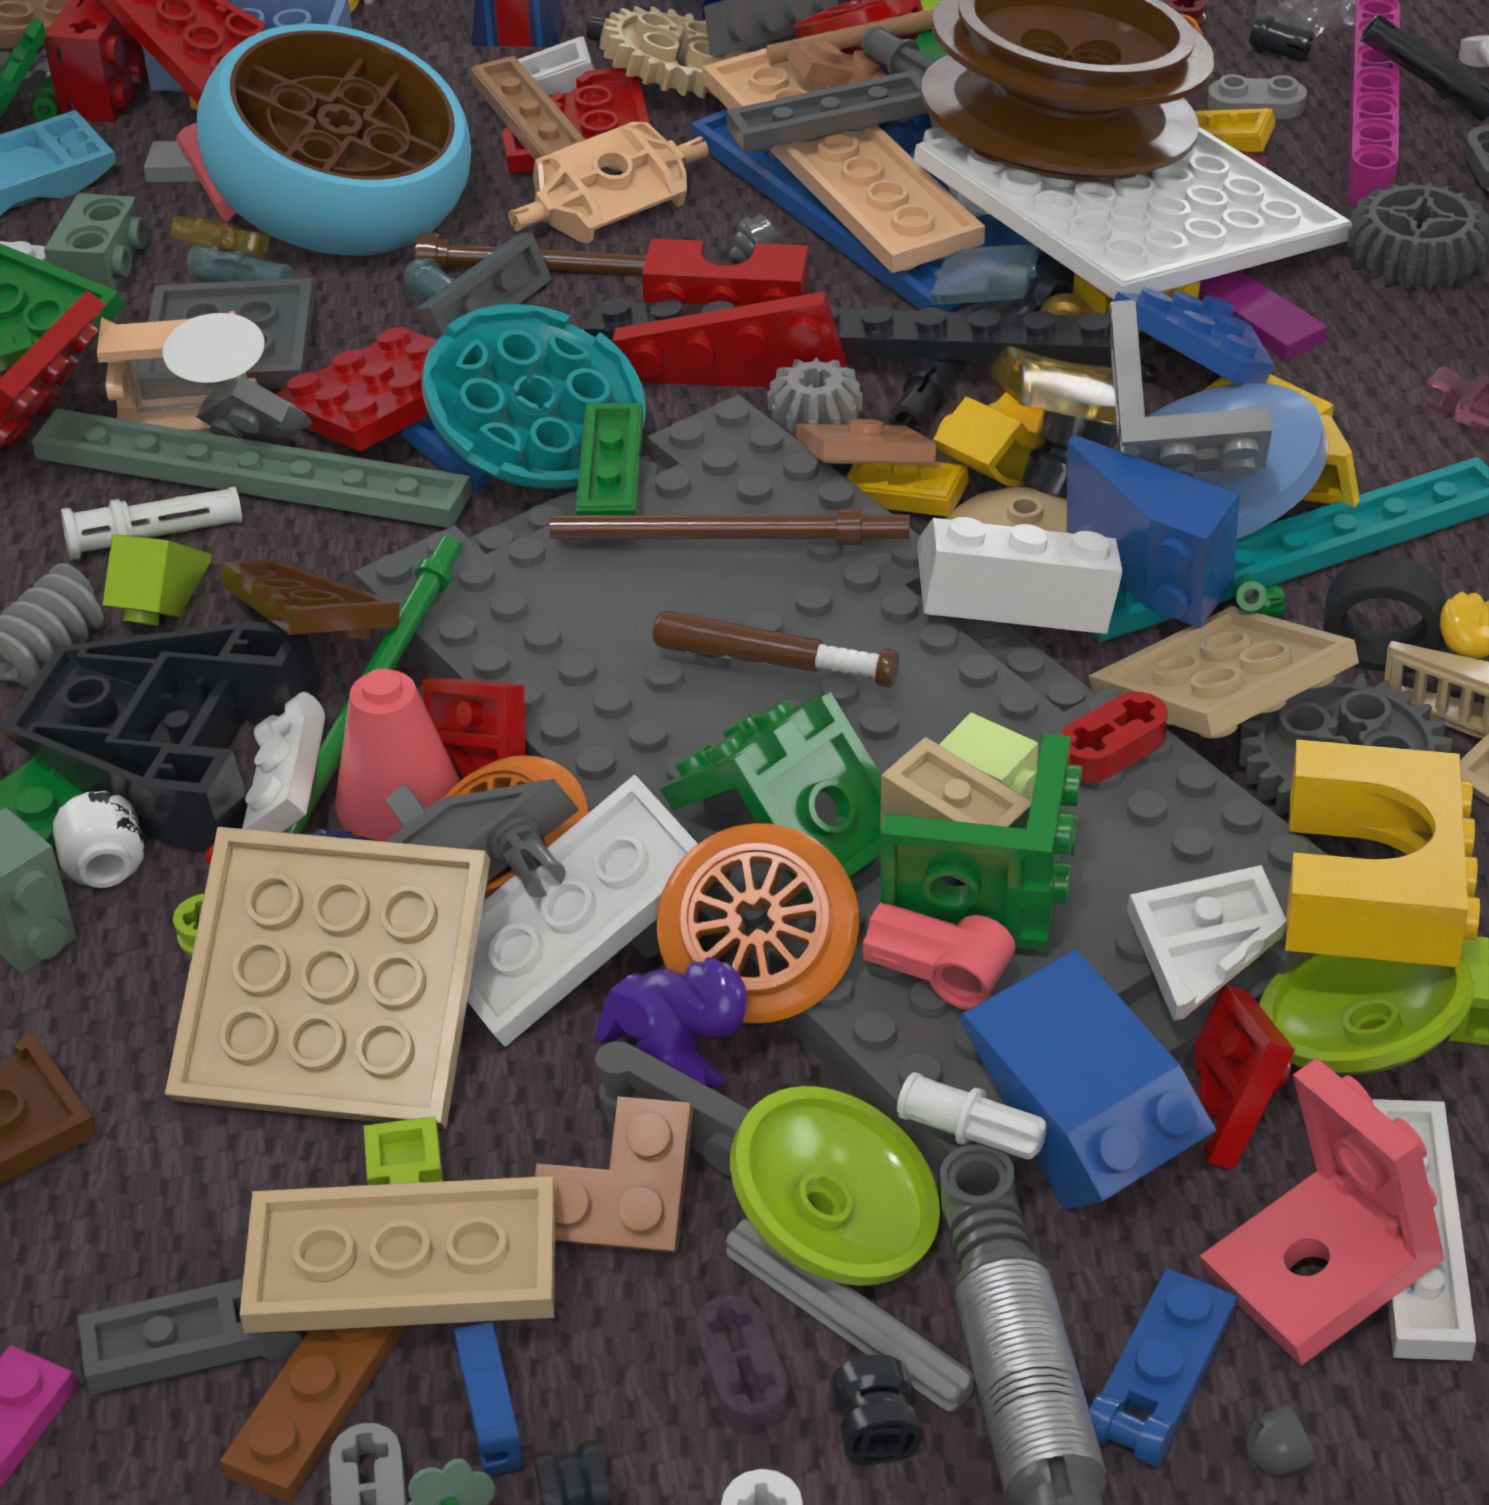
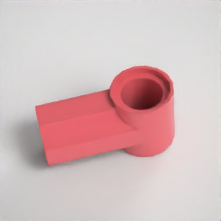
(957, 959)

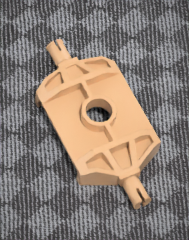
(582, 198)

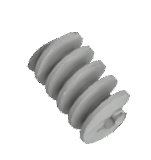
(49, 615)

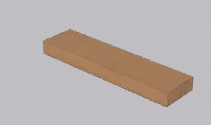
(524, 106)

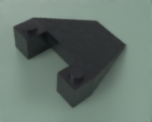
(156, 716)

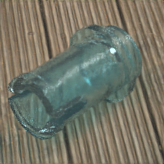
(425, 278)

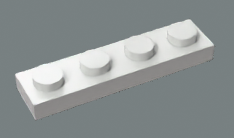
(1435, 1311)

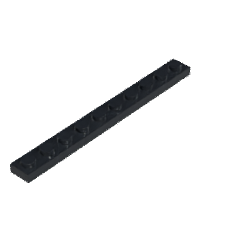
(912, 334)

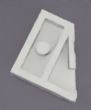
(1205, 932)

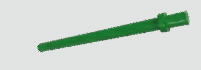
(432, 577)

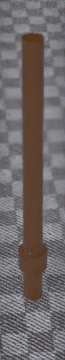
(847, 526)

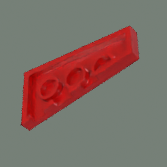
(733, 343)

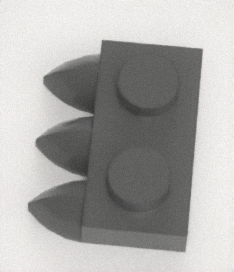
(251, 413)

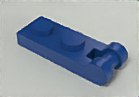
(1162, 1365)

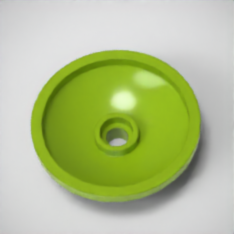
(1366, 1011)
(834, 1185)

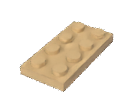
(399, 1255)

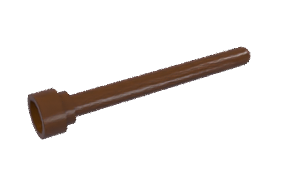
(446, 254)

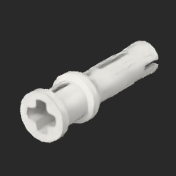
(220, 506)

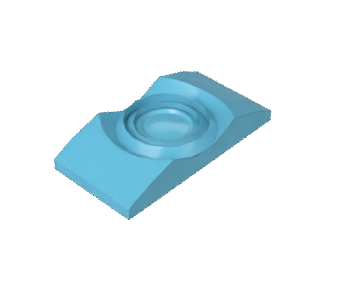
(50, 160)

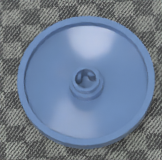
(1294, 455)

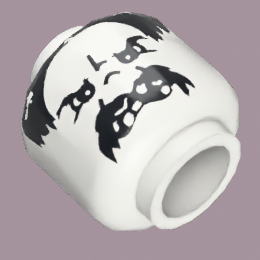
(98, 839)

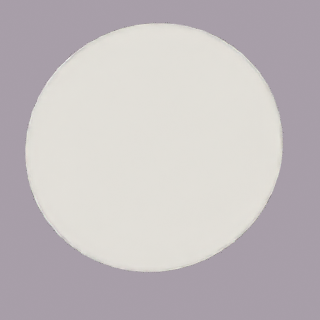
(213, 347)

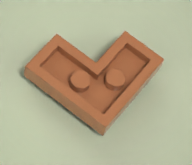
(829, 66)
(642, 1192)

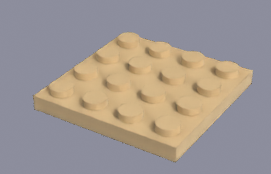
(329, 977)

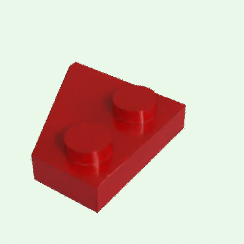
(476, 720)
(1239, 1067)

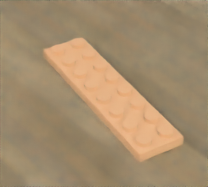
(856, 174)

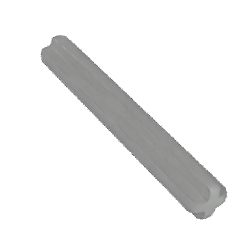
(854, 1319)

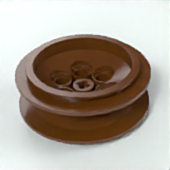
(1068, 84)

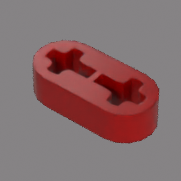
(1122, 731)

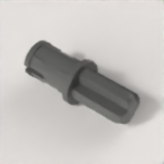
(894, 52)

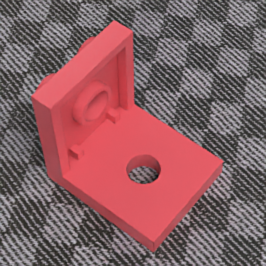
(1359, 1211)

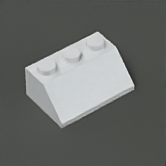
(1018, 574)

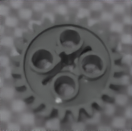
(1333, 715)

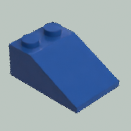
(1168, 527)
(1092, 1072)

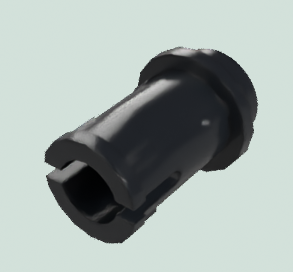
(1280, 38)

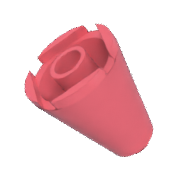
(384, 746)

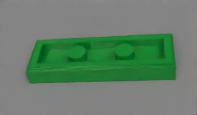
(610, 459)

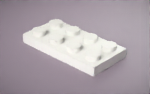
(547, 945)

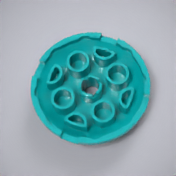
(514, 391)

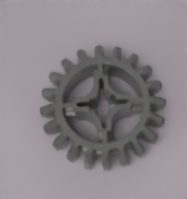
(1419, 235)

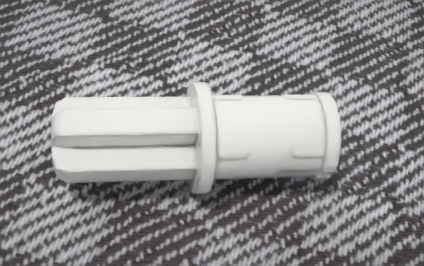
(971, 1116)

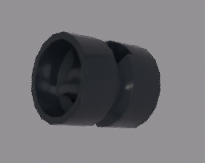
(1048, 465)

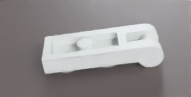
(285, 765)

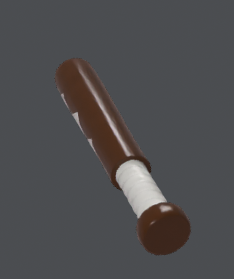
(752, 644)

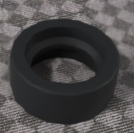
(1390, 579)

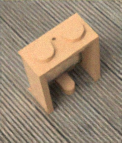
(143, 383)

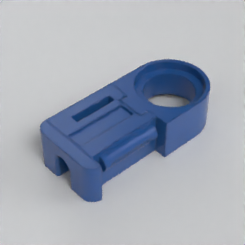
(488, 1399)

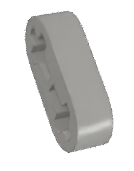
(388, 1467)

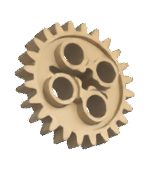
(660, 48)

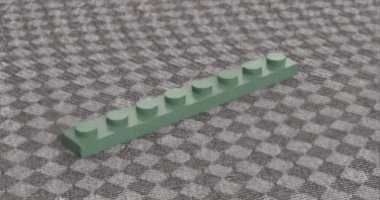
(254, 467)

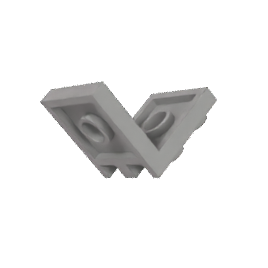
(1187, 443)

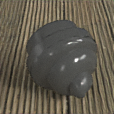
(748, 234)

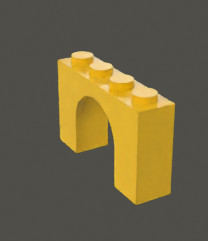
(1383, 908)

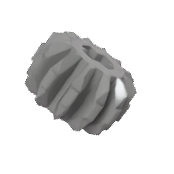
(814, 395)

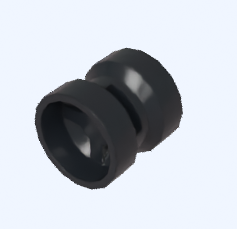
(874, 1400)

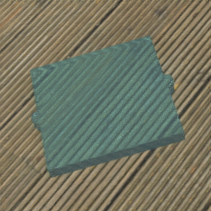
(985, 274)

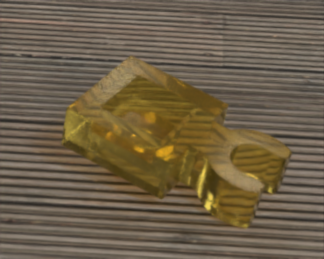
(218, 235)

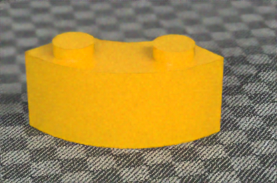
(991, 437)

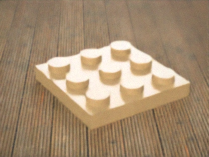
(1230, 669)

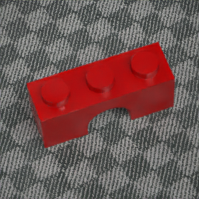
(682, 274)

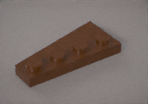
(307, 601)

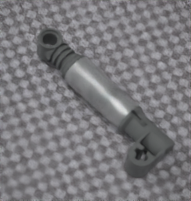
(1017, 1339)

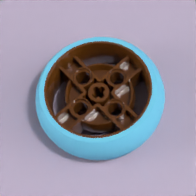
(333, 139)

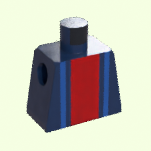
(517, 23)

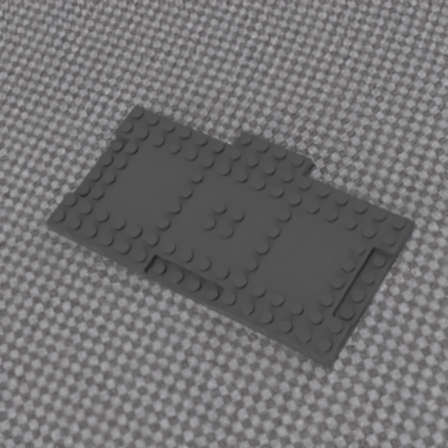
(615, 705)

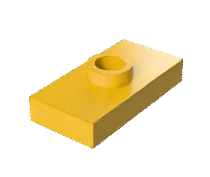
(1239, 128)
(912, 488)

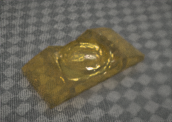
(1056, 385)

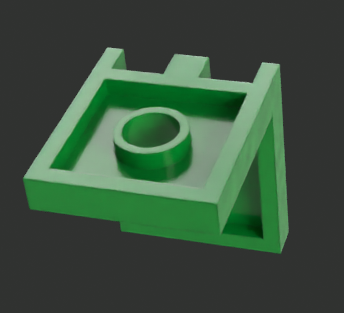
(779, 768)
(1007, 870)

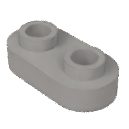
(1277, 93)

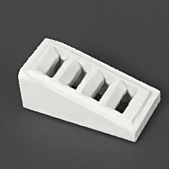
(559, 65)

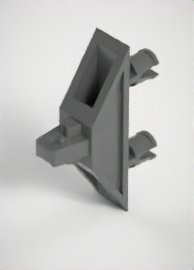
(499, 821)

